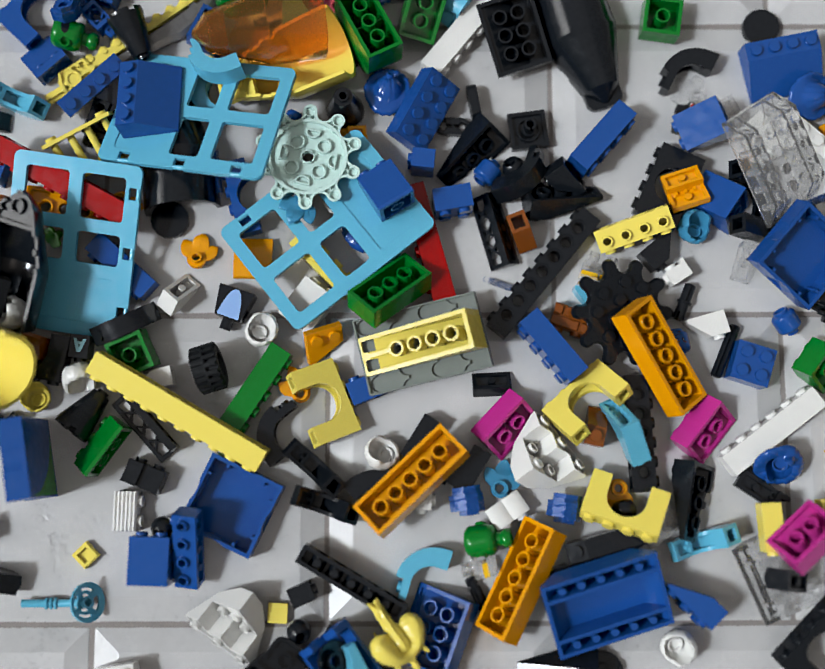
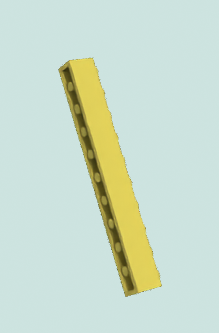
(177, 410)

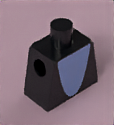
(233, 305)

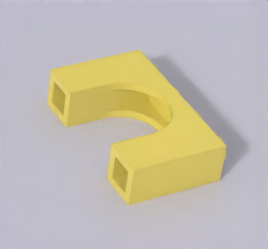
(326, 376)
(594, 379)
(770, 519)
(644, 525)

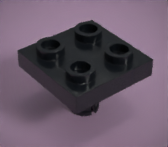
(527, 130)

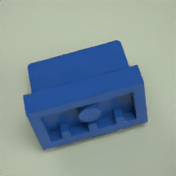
(46, 61)

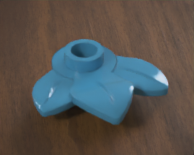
(294, 212)
(501, 475)

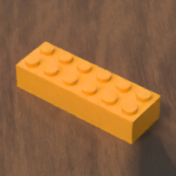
(659, 356)
(411, 481)
(520, 581)

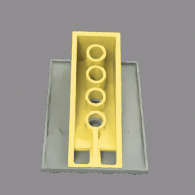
(423, 344)

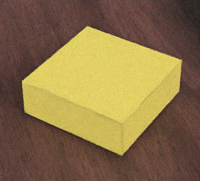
(86, 555)
(277, 612)

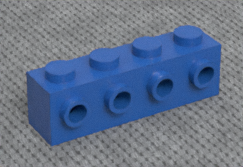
(188, 547)

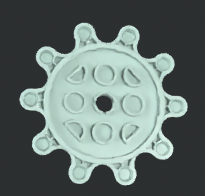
(329, 159)

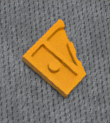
(322, 341)

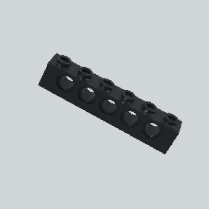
(647, 423)
(350, 581)

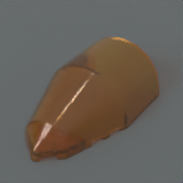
(265, 30)

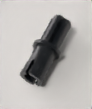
(684, 302)

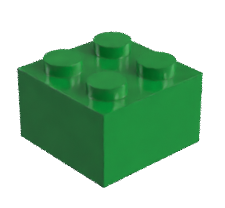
(661, 20)
(134, 350)

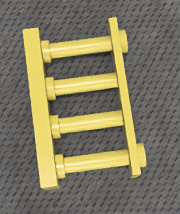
(102, 116)

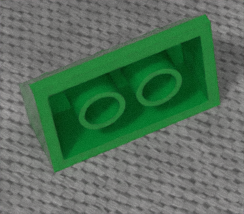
(102, 446)

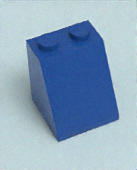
(700, 124)
(386, 189)
(726, 200)
(150, 560)

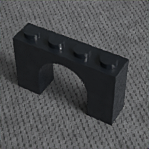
(667, 160)
(744, 224)
(54, 361)
(465, 474)
(793, 650)

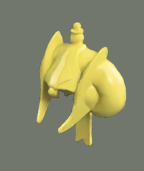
(402, 639)

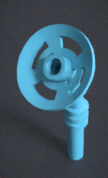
(81, 602)

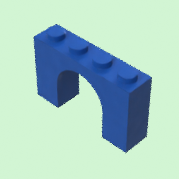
(15, 20)

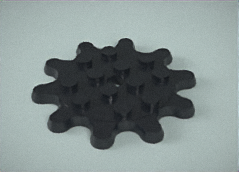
(606, 299)

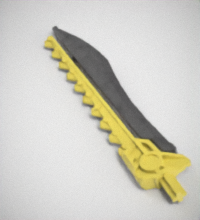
(166, 35)

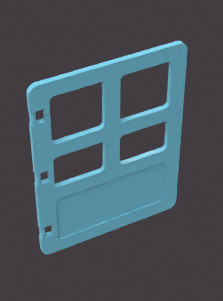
(155, 150)
(354, 212)
(80, 292)

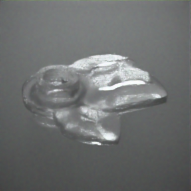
(687, 89)

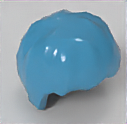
(694, 226)

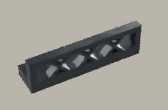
(498, 229)
(152, 423)

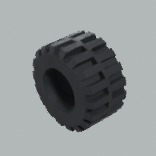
(208, 368)

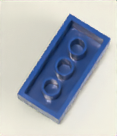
(423, 109)
(602, 137)
(551, 347)

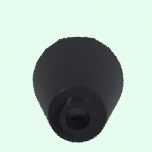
(131, 30)
(348, 105)
(84, 414)

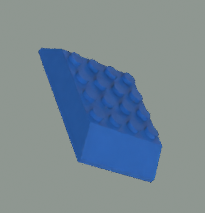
(606, 601)

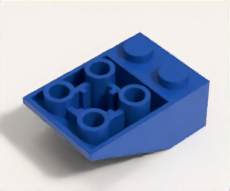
(703, 609)

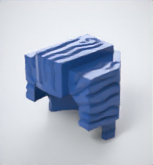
(66, 10)
(467, 500)
(564, 508)

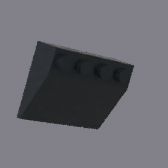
(514, 36)

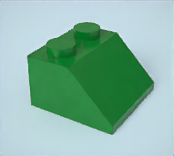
(811, 364)

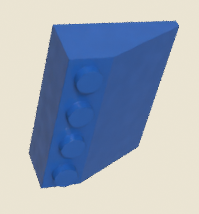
(779, 62)
(148, 98)
(446, 623)

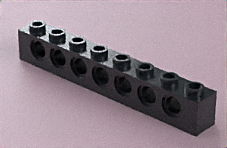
(582, 218)

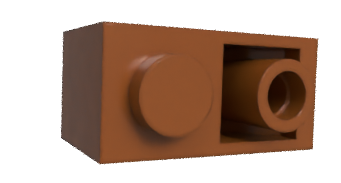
(521, 231)

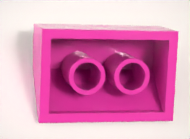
(503, 423)
(703, 428)
(801, 538)

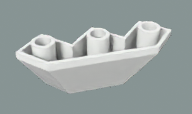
(543, 457)
(232, 622)

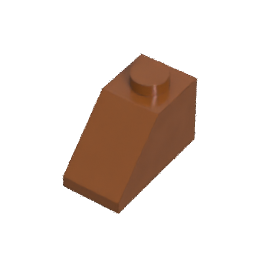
(39, 343)
(597, 425)

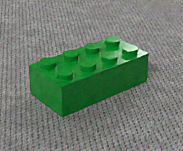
(421, 19)
(389, 290)

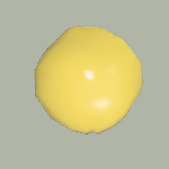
(36, 398)

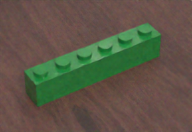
(257, 387)

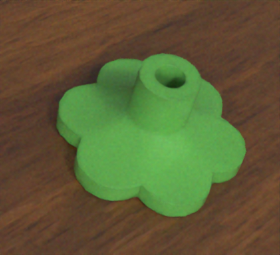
(53, 237)

